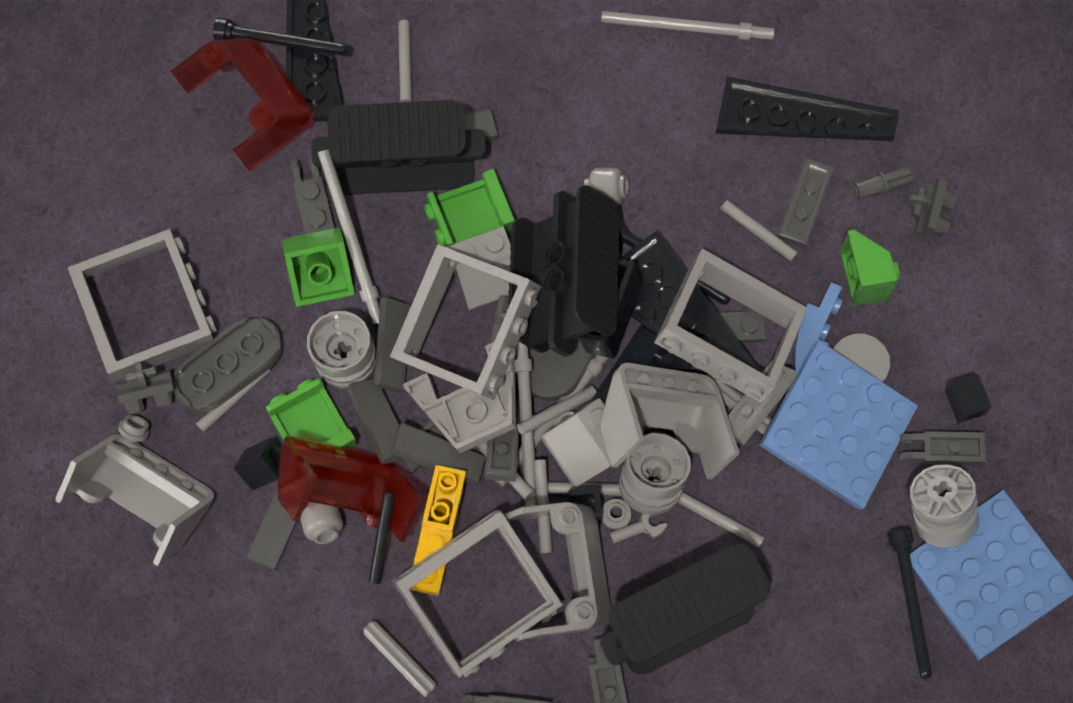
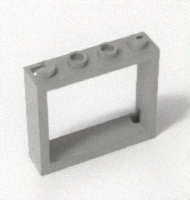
(751, 294)
(425, 307)
(159, 354)
(496, 644)

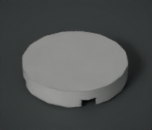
(866, 353)

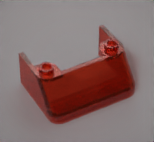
(280, 112)
(343, 480)

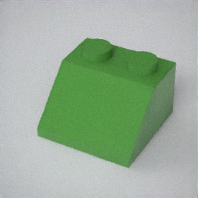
(318, 267)
(868, 269)

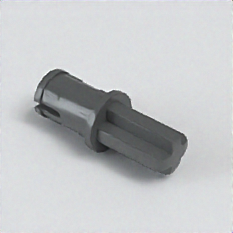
(883, 183)

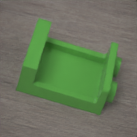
(469, 210)
(310, 416)

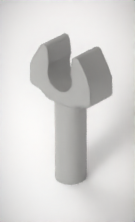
(639, 527)

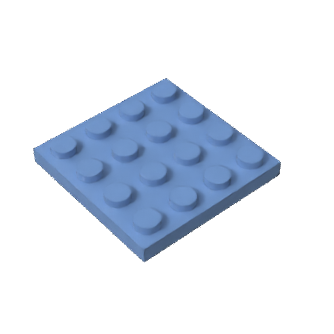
(838, 425)
(995, 579)

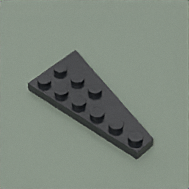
(661, 281)

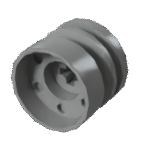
(334, 335)
(655, 460)
(944, 505)

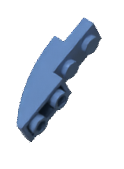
(815, 325)

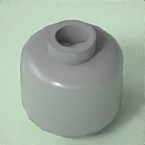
(610, 183)
(321, 522)

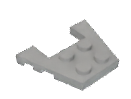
(464, 415)

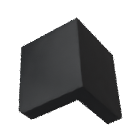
(968, 398)
(259, 464)
(589, 497)

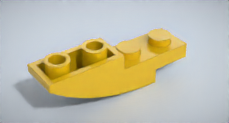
(439, 522)

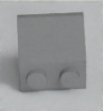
(477, 287)
(579, 443)

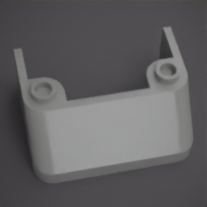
(671, 401)
(143, 486)
(591, 601)

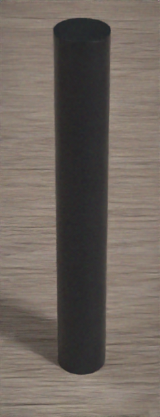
(382, 537)

